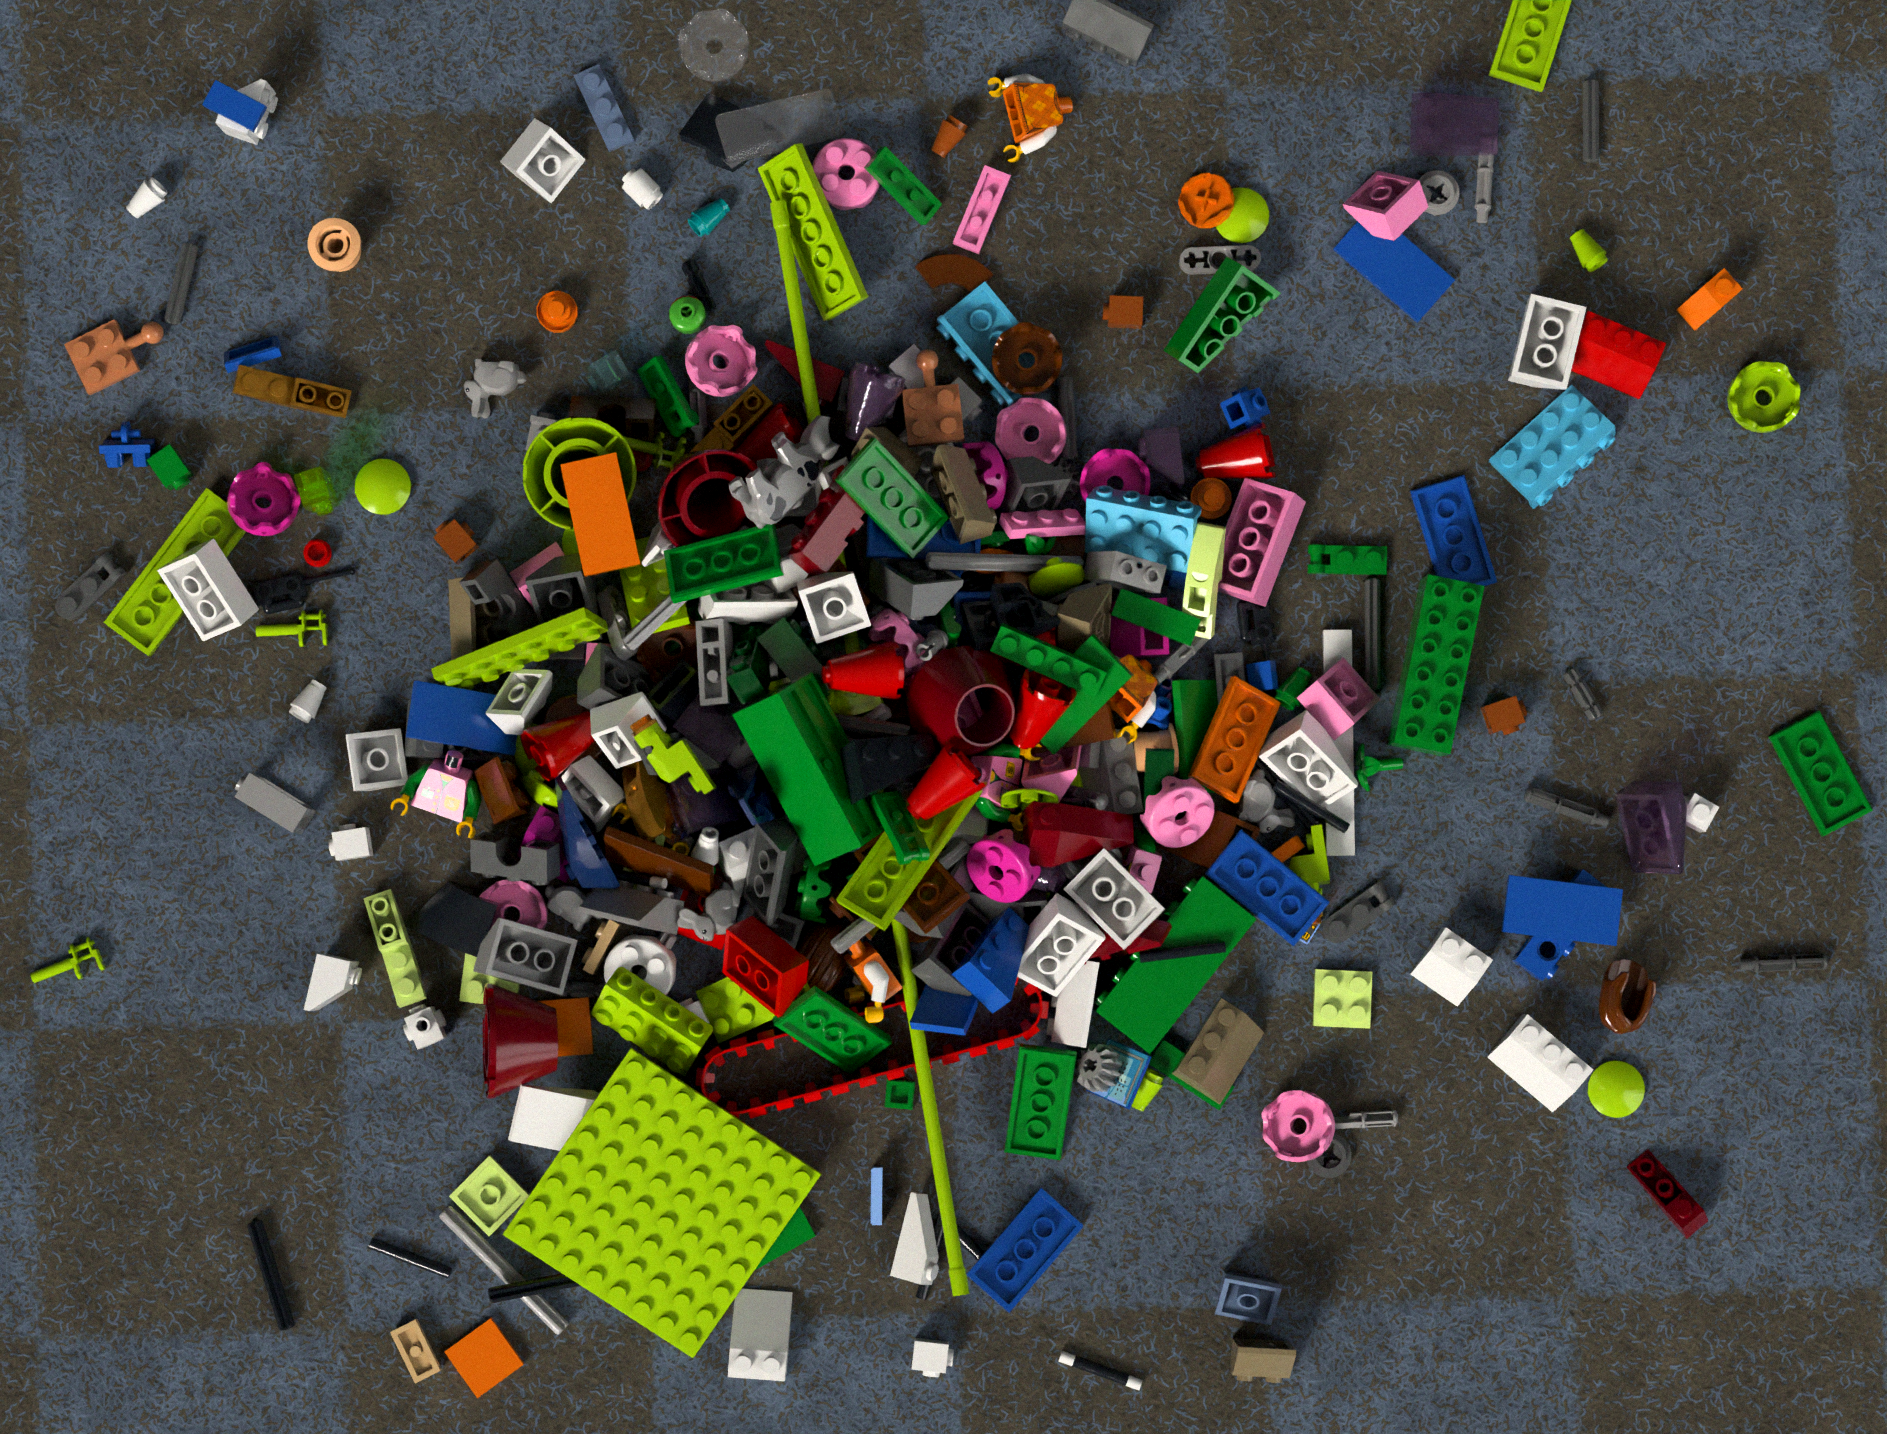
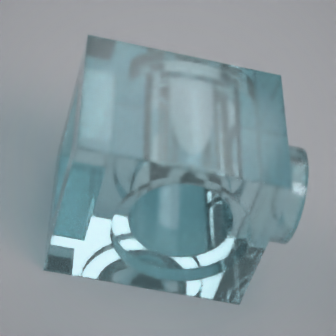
(608, 373)

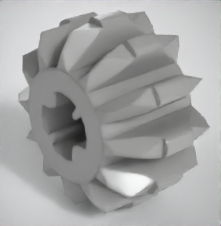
(1098, 1067)

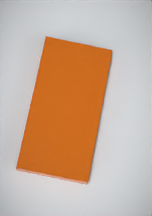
(600, 514)
(1234, 739)

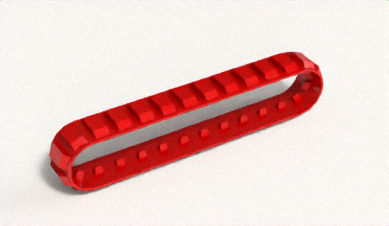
(867, 1078)

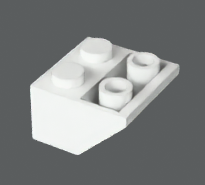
(261, 92)
(612, 727)
(593, 791)

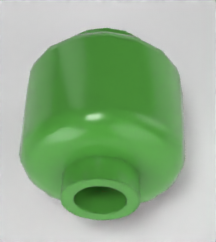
(688, 324)

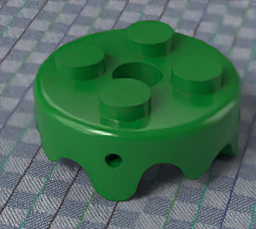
(813, 886)

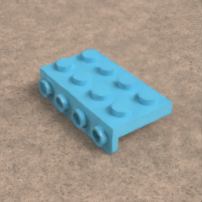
(974, 328)
(1554, 447)
(1141, 526)

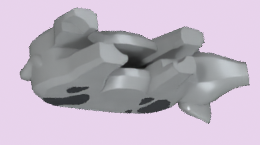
(787, 479)

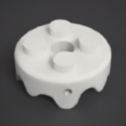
(649, 953)

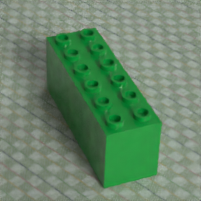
(1435, 665)
(800, 755)
(1156, 993)

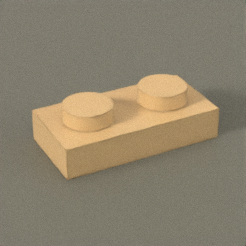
(606, 935)
(416, 1350)

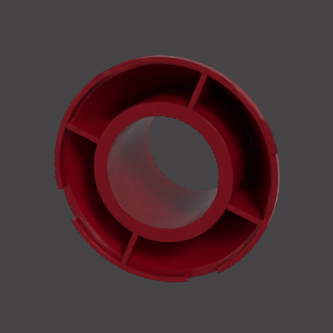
(720, 516)
(942, 686)
(517, 1040)

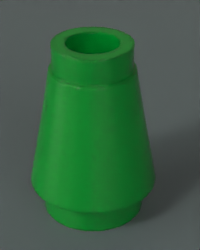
(1292, 688)

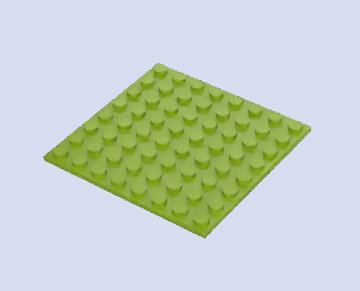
(661, 1203)

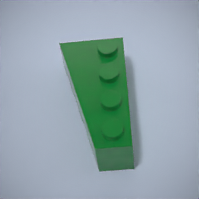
(1219, 313)

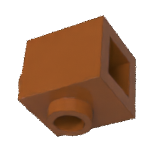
(456, 540)
(1504, 715)

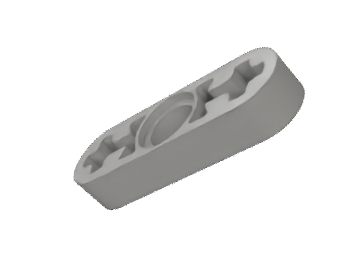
(1198, 254)
(617, 619)

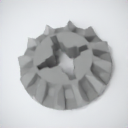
(1450, 191)

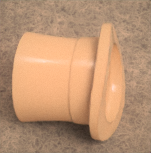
(334, 244)
(1158, 740)

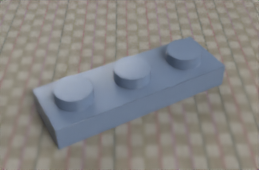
(604, 108)

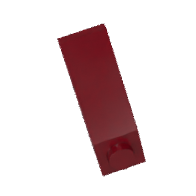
(827, 377)

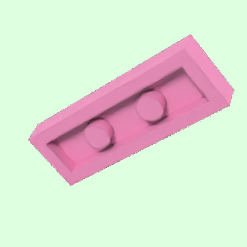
(981, 209)
(1043, 523)

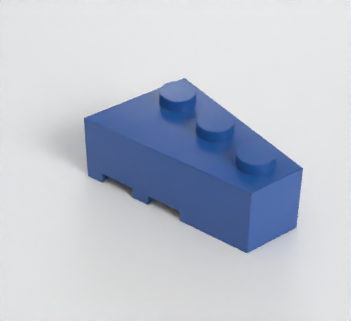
(994, 960)

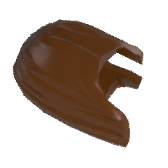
(825, 963)
(1625, 996)

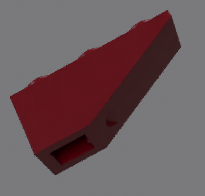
(1668, 1194)

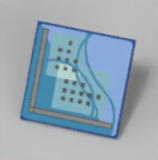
(1132, 1072)

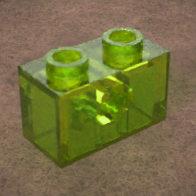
(316, 491)

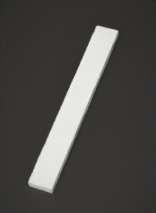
(1335, 647)

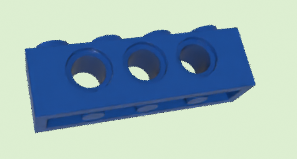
(1529, 955)

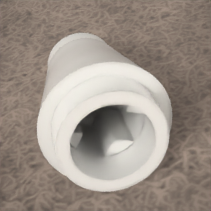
(147, 197)
(308, 701)
(707, 846)

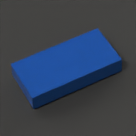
(234, 106)
(252, 353)

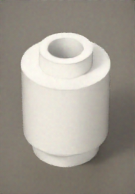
(642, 188)

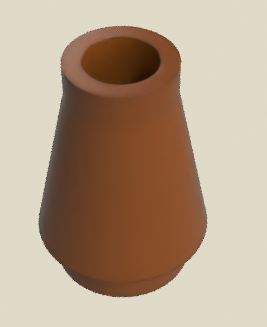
(948, 136)

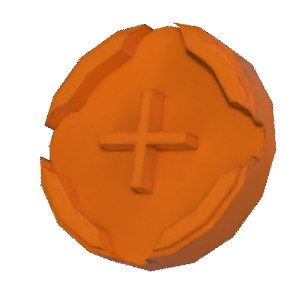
(1206, 200)

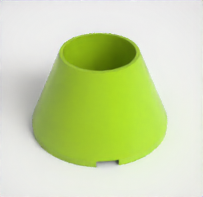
(559, 444)

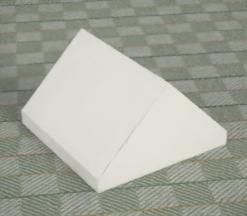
(376, 759)

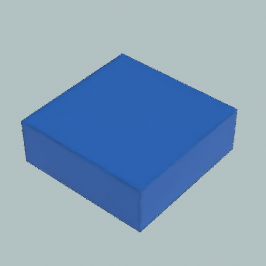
(1263, 675)

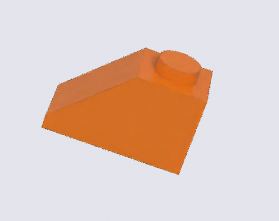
(1709, 299)

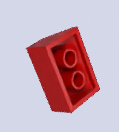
(1616, 355)
(764, 965)

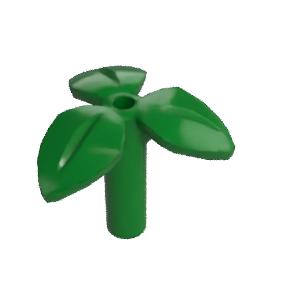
(1036, 545)
(1369, 766)

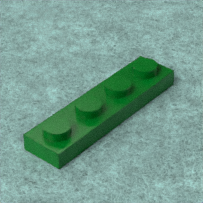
(1048, 660)

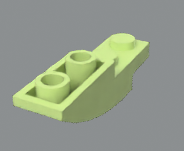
(1203, 576)
(395, 948)

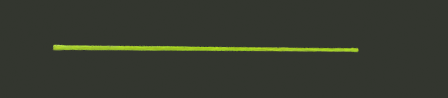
(957, 1271)

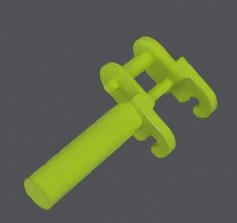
(651, 448)
(294, 629)
(68, 963)

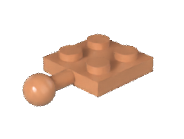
(106, 355)
(932, 411)

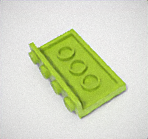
(651, 1020)

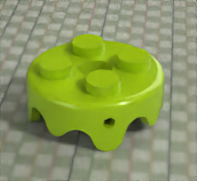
(1780, 386)

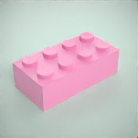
(1258, 540)

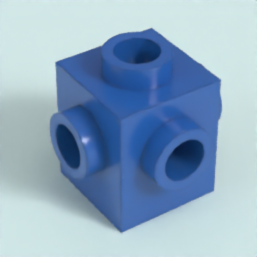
(1245, 407)

